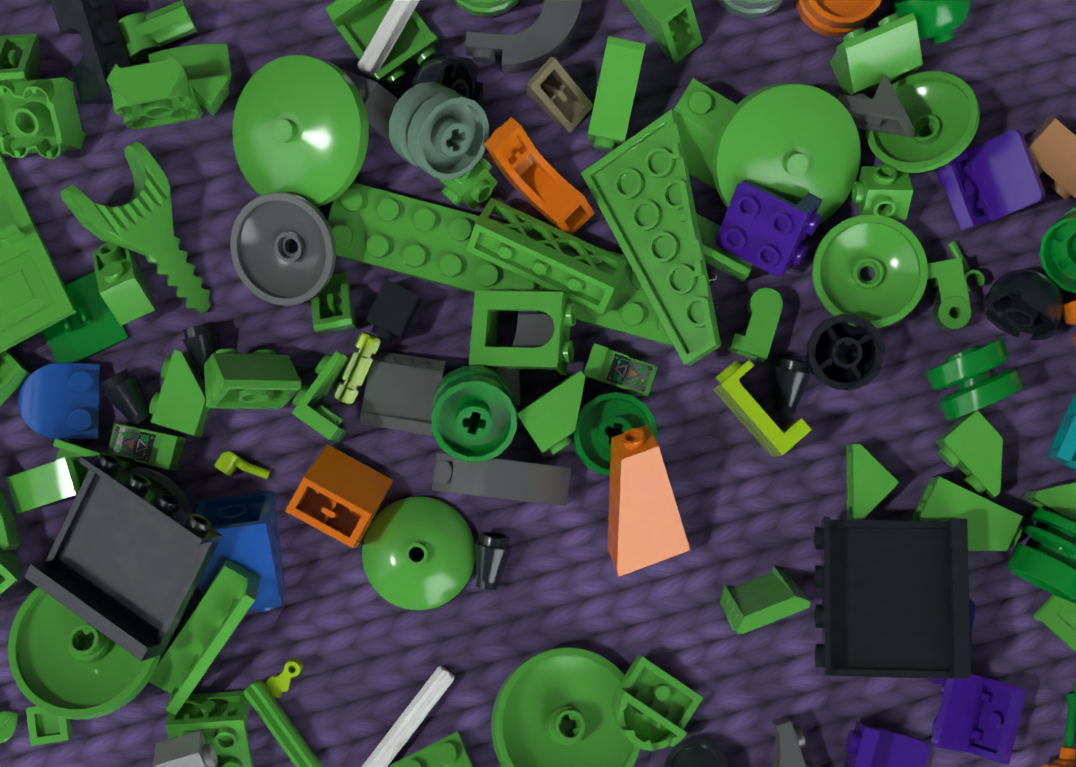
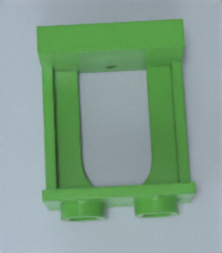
(551, 356)

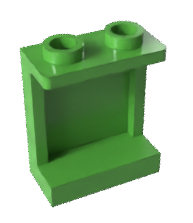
(360, 20)

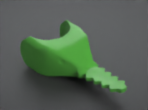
(143, 225)

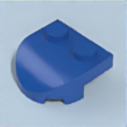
(62, 401)

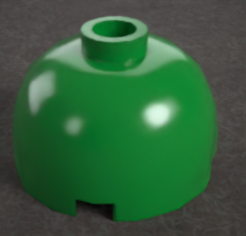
(935, 17)

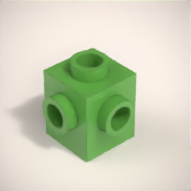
(471, 187)
(883, 192)

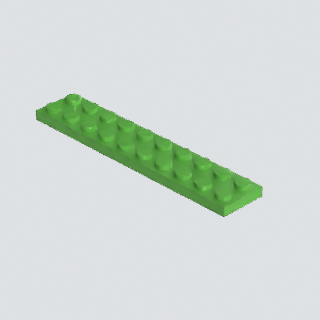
(432, 245)

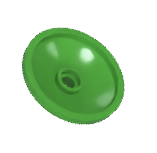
(935, 105)
(885, 249)
(446, 548)

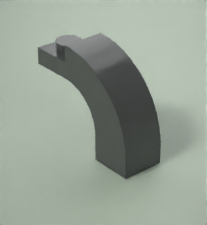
(532, 46)
(502, 479)

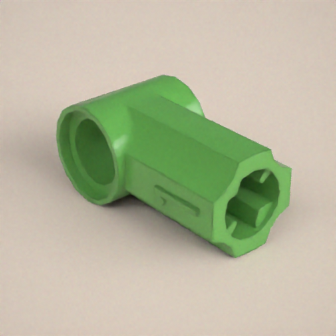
(151, 31)

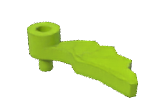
(280, 683)

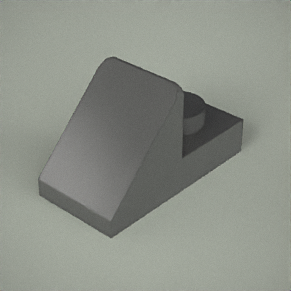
(881, 113)

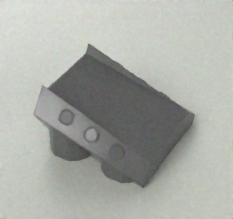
(401, 392)

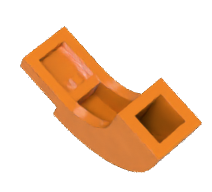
(536, 179)

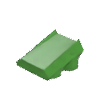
(153, 94)
(39, 118)
(762, 601)

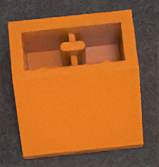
(339, 496)

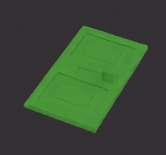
(29, 282)

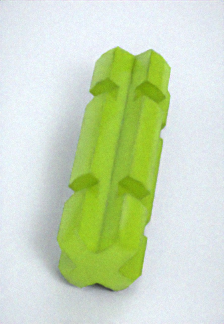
(357, 367)

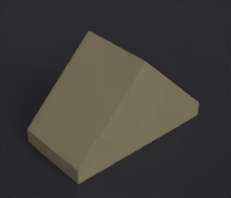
(558, 95)

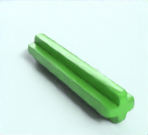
(280, 725)

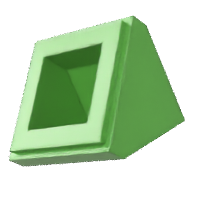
(210, 91)

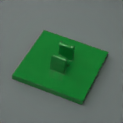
(87, 330)

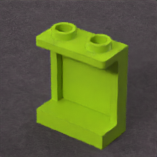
(753, 417)

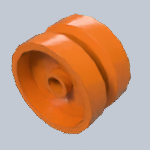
(836, 17)

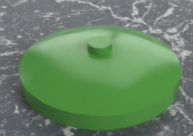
(300, 129)
(789, 143)
(69, 663)
(560, 713)

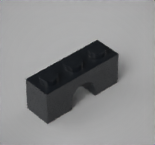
(101, 41)

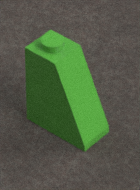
(669, 24)
(615, 93)
(988, 523)

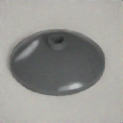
(265, 254)

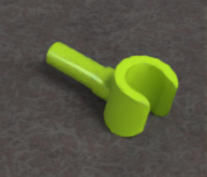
(230, 461)

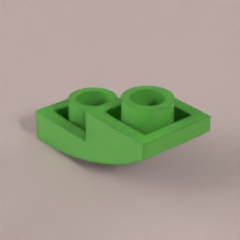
(198, 59)
(44, 485)

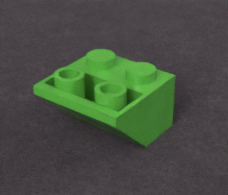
(868, 56)

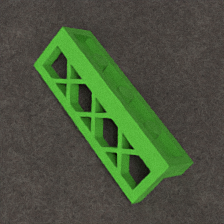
(543, 259)
(205, 632)

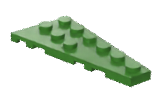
(653, 216)

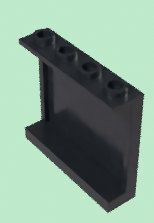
(126, 558)
(893, 599)

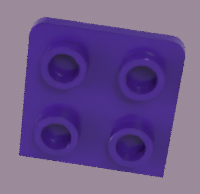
(991, 180)
(768, 228)
(979, 717)
(883, 748)

